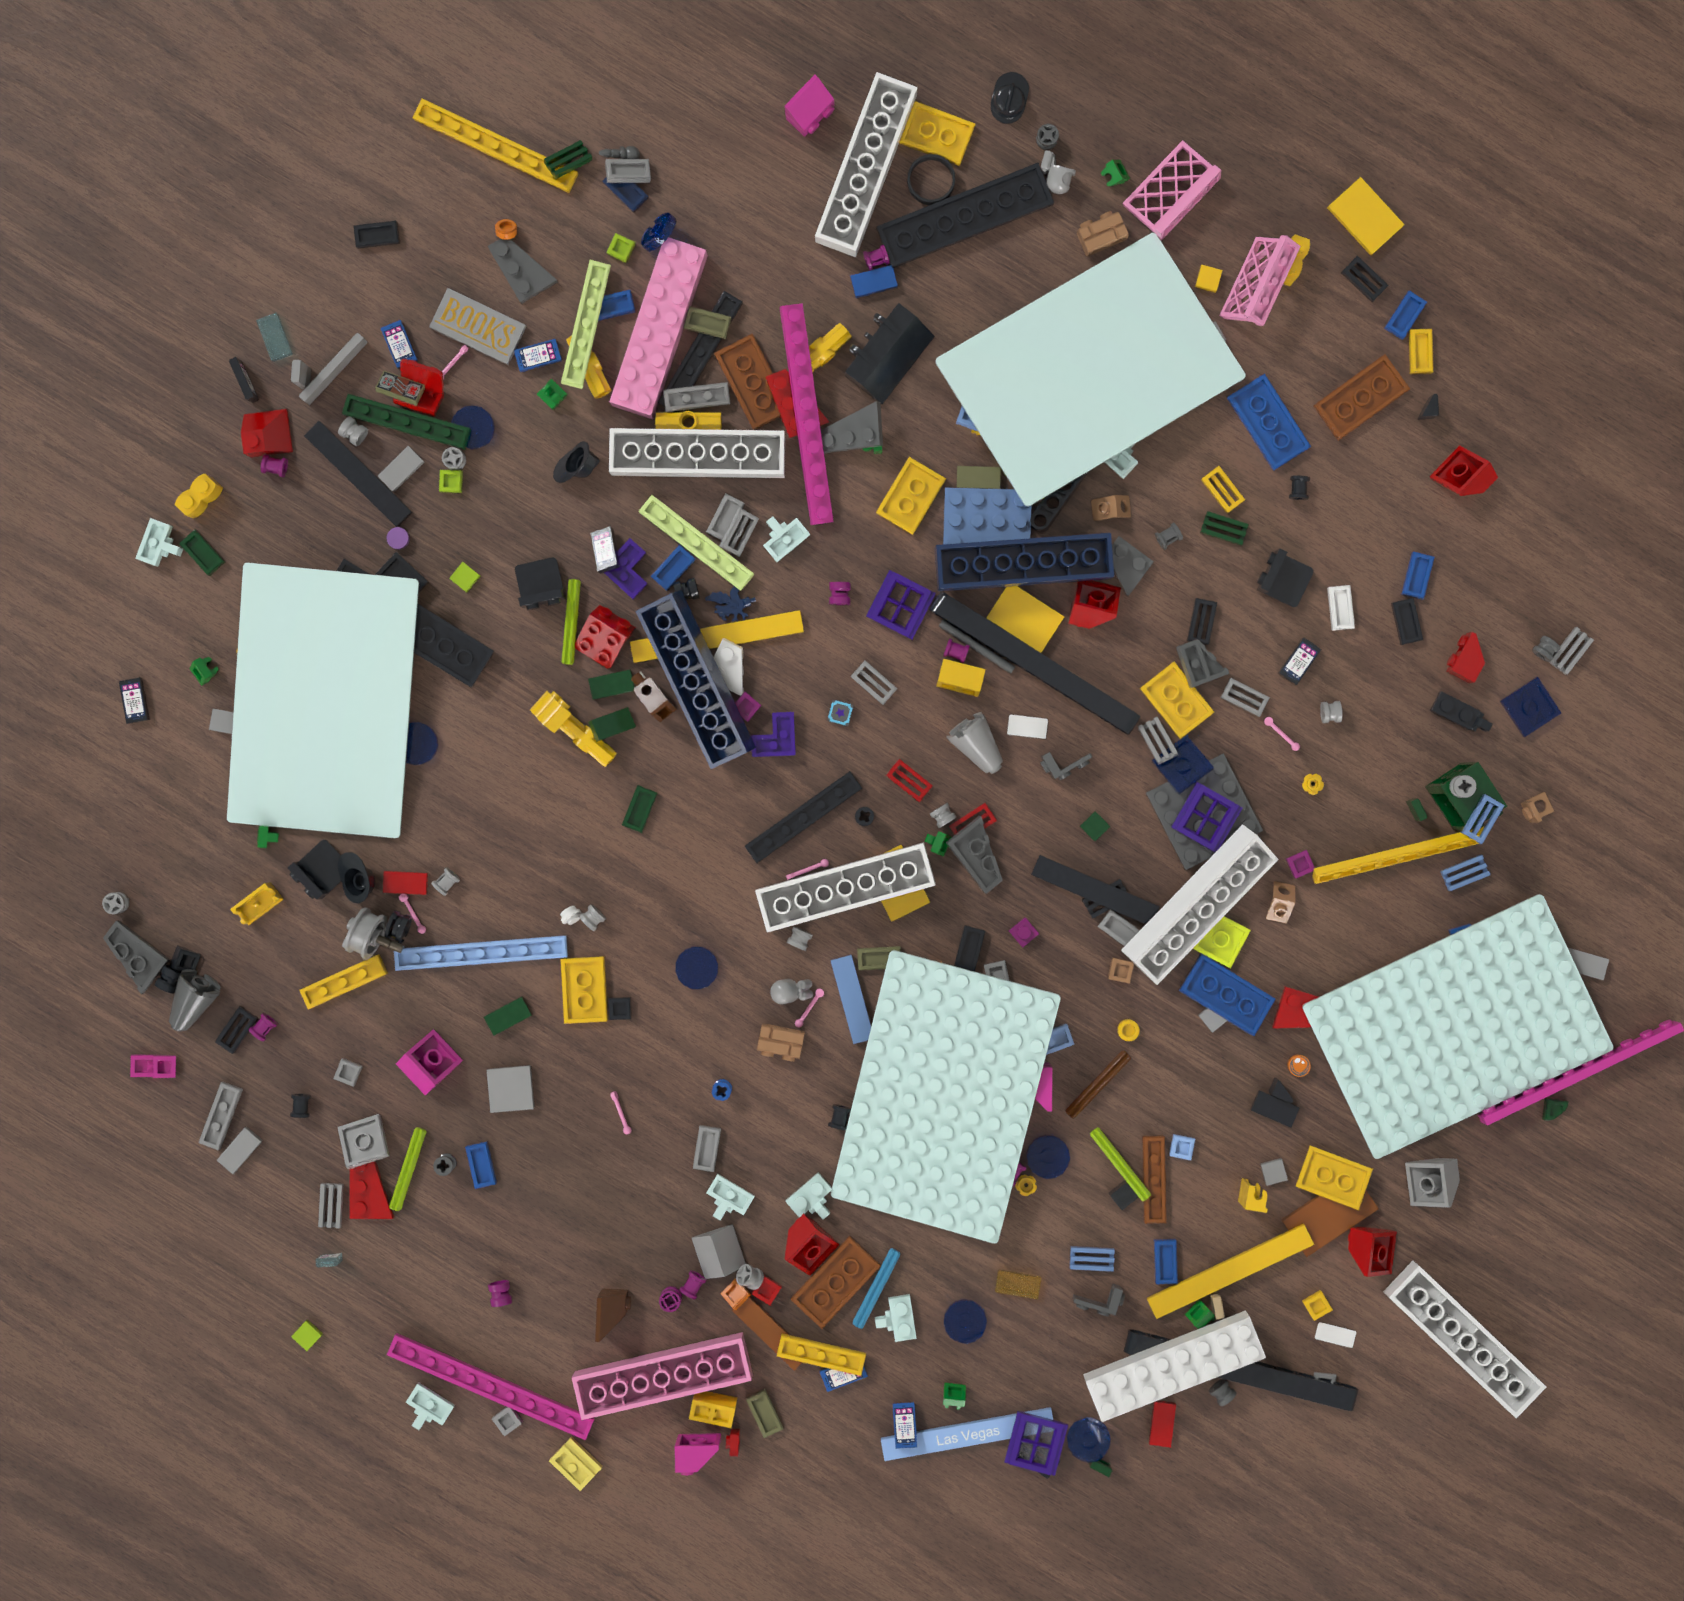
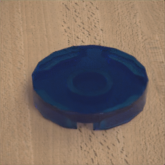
(657, 235)
(480, 423)
(421, 744)
(696, 967)
(1048, 1156)
(965, 1321)
(1088, 1440)

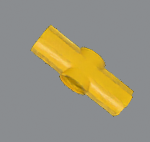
(824, 348)
(594, 376)
(702, 421)
(585, 740)

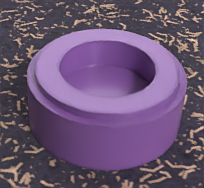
(398, 538)

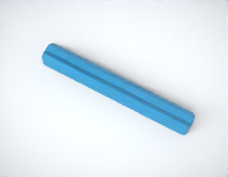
(876, 1288)

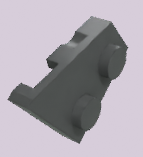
(1129, 564)
(1199, 664)

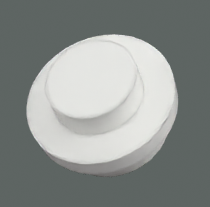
(570, 915)

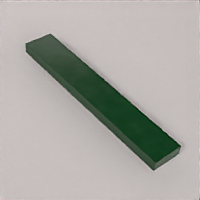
(406, 421)

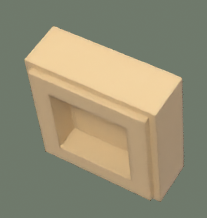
(1217, 1306)

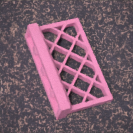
(1188, 198)
(1268, 283)

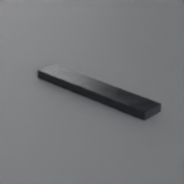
(702, 348)
(358, 473)
(803, 817)
(1094, 890)

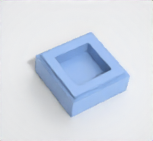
(1182, 1147)

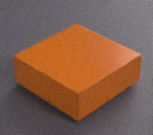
(735, 1294)

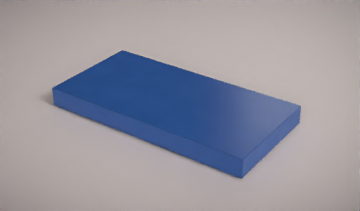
(1268, 422)
(1227, 994)

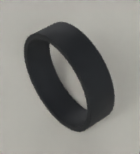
(930, 157)

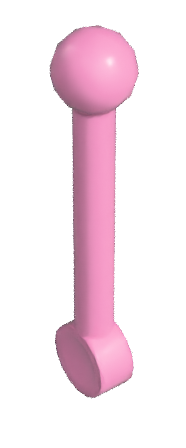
(463, 350)
(1269, 722)
(824, 863)
(404, 898)
(819, 993)
(627, 1130)

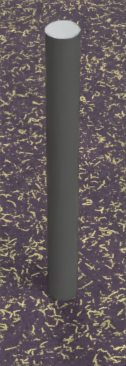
(976, 646)

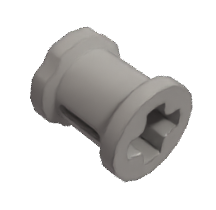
(445, 881)

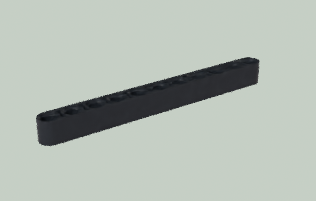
(1034, 663)
(1268, 1377)

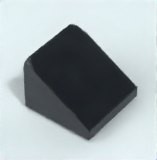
(1430, 409)
(184, 959)
(1279, 1091)
(1123, 1195)

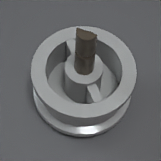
(367, 934)

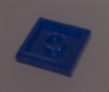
(1530, 707)
(1186, 767)

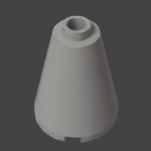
(977, 743)

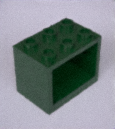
(1458, 810)

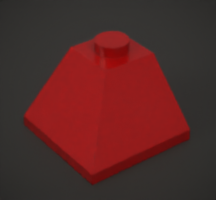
(266, 433)
(1465, 473)
(1094, 604)
(808, 1245)
(1372, 1250)

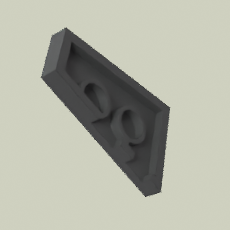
(521, 270)
(855, 431)
(975, 854)
(137, 955)

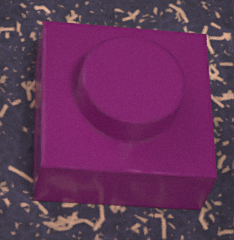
(747, 706)
(1300, 864)
(1023, 932)

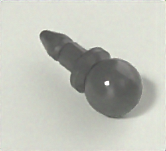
(629, 152)

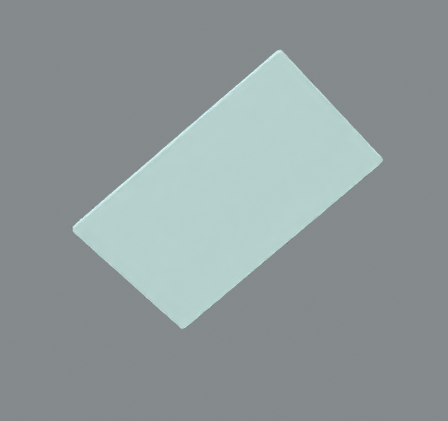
(1090, 369)
(322, 700)
(1458, 1026)
(945, 1095)

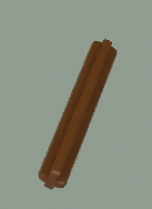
(1098, 1084)

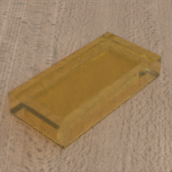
(1017, 1284)

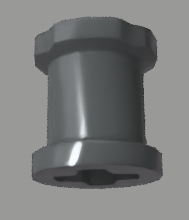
(1168, 536)
(440, 1169)

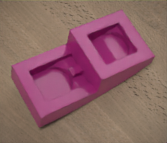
(153, 1066)

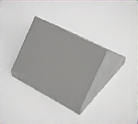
(719, 1252)

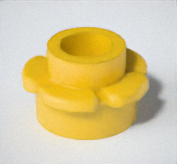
(1308, 779)
(1025, 1191)

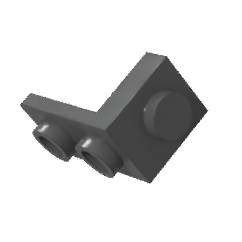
(1049, 765)
(1114, 1300)

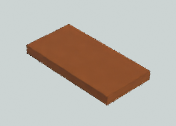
(746, 373)
(1361, 397)
(1327, 1219)
(835, 1282)

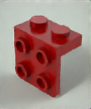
(433, 382)
(603, 636)

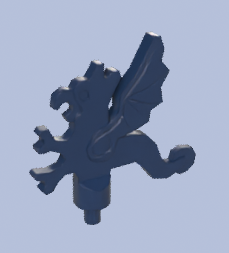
(734, 605)

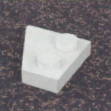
(729, 661)

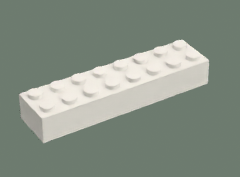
(866, 164)
(697, 453)
(845, 887)
(1200, 904)
(1464, 1339)
(1174, 1366)

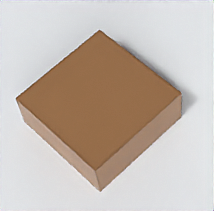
(1120, 970)

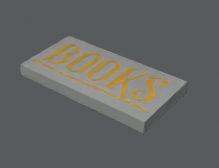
(477, 326)

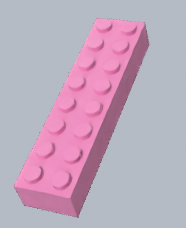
(658, 328)
(662, 1376)

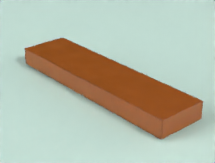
(1154, 1178)
(764, 1326)

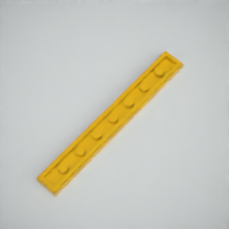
(490, 143)
(736, 632)
(1393, 857)
(1230, 1271)

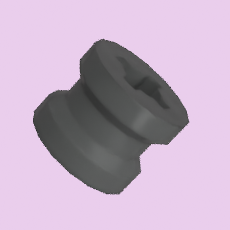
(1050, 133)
(1546, 648)
(1222, 1392)

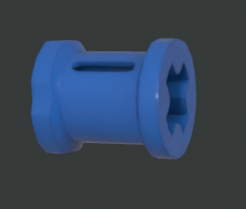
(723, 1083)

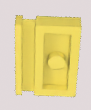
(575, 1463)

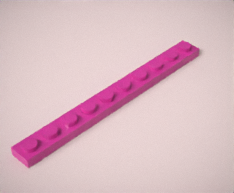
(806, 414)
(1626, 1049)
(489, 1386)

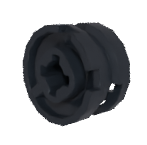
(398, 926)

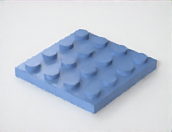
(984, 515)

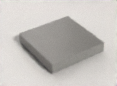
(510, 1088)
(363, 1141)

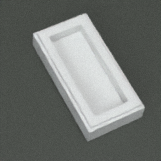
(1341, 607)

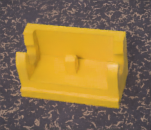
(960, 677)
(257, 903)
(1250, 1198)
(713, 1408)

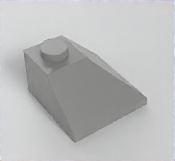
(1432, 1182)

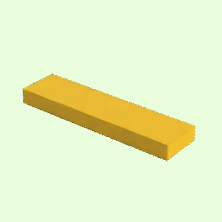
(343, 981)
(821, 1354)

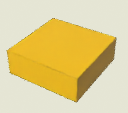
(1208, 278)
(1317, 1305)

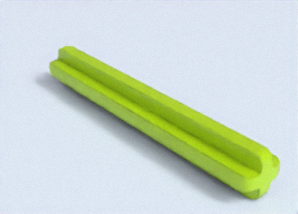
(571, 621)
(1120, 1164)
(407, 1169)

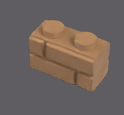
(1102, 233)
(780, 1041)

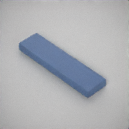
(852, 998)

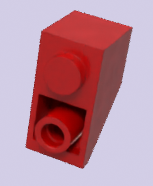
(1468, 659)

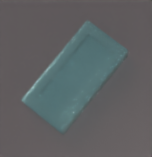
(274, 337)

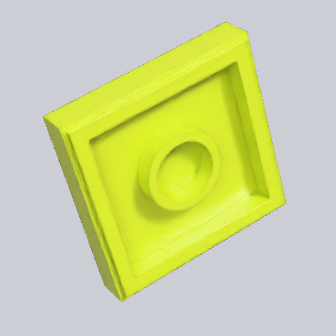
(1223, 941)

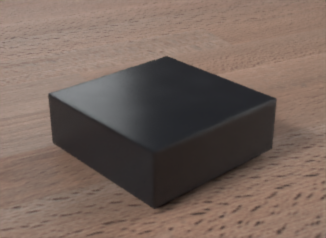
(620, 1008)

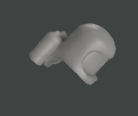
(1058, 176)
(787, 991)

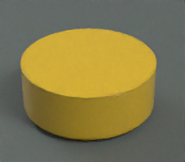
(1128, 1030)

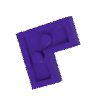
(624, 576)
(781, 741)

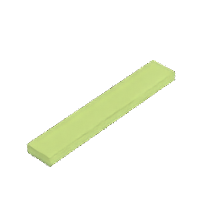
(585, 324)
(696, 543)

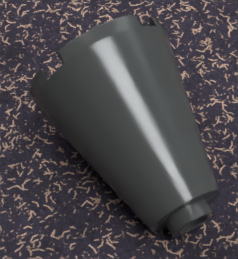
(192, 998)

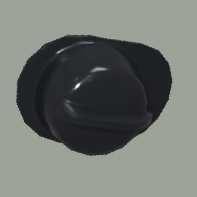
(1009, 97)
(576, 463)
(355, 877)

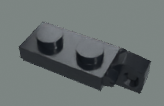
(1459, 713)

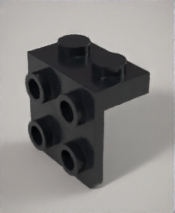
(1284, 578)
(539, 583)
(317, 870)

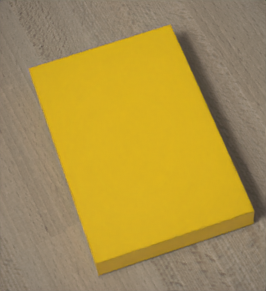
(937, 133)
(1365, 216)
(911, 495)
(1025, 617)
(1175, 701)
(904, 904)
(584, 989)
(1334, 1177)

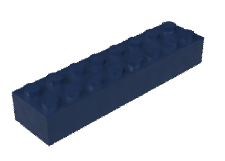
(1024, 562)
(695, 679)

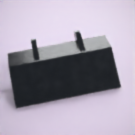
(888, 353)

